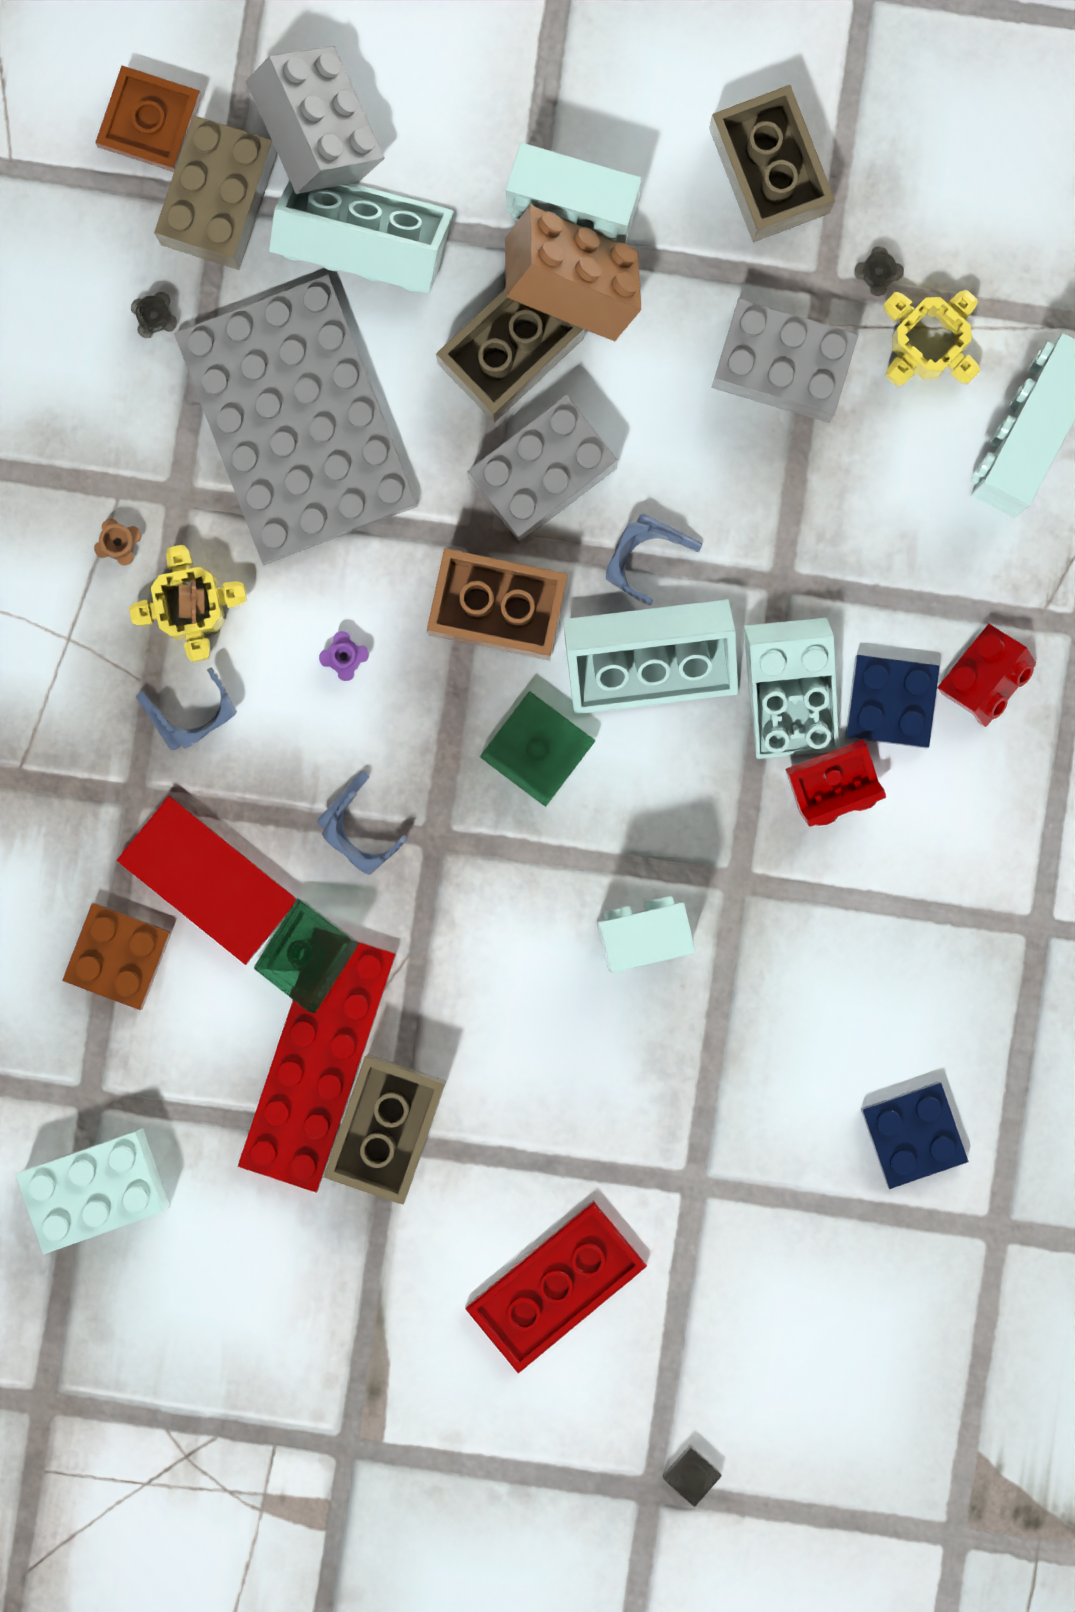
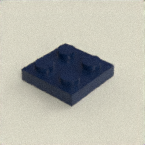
(892, 701)
(914, 1135)

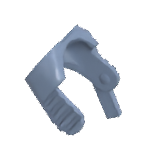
(634, 534)
(176, 736)
(335, 834)

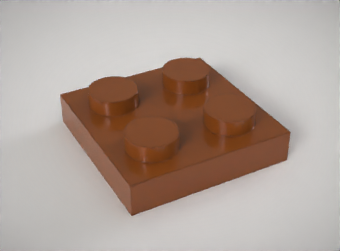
(148, 118)
(116, 956)

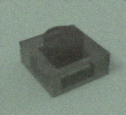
(692, 1475)

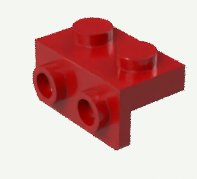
(988, 674)
(835, 784)

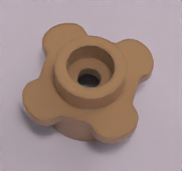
(112, 530)
(190, 601)

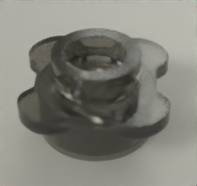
(879, 259)
(144, 307)

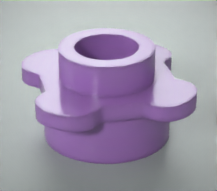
(341, 644)

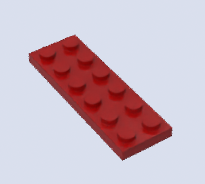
(316, 1074)

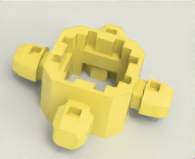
(952, 317)
(179, 561)

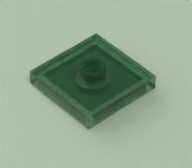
(537, 749)
(306, 955)

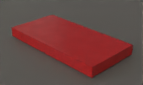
(207, 880)
(555, 1286)

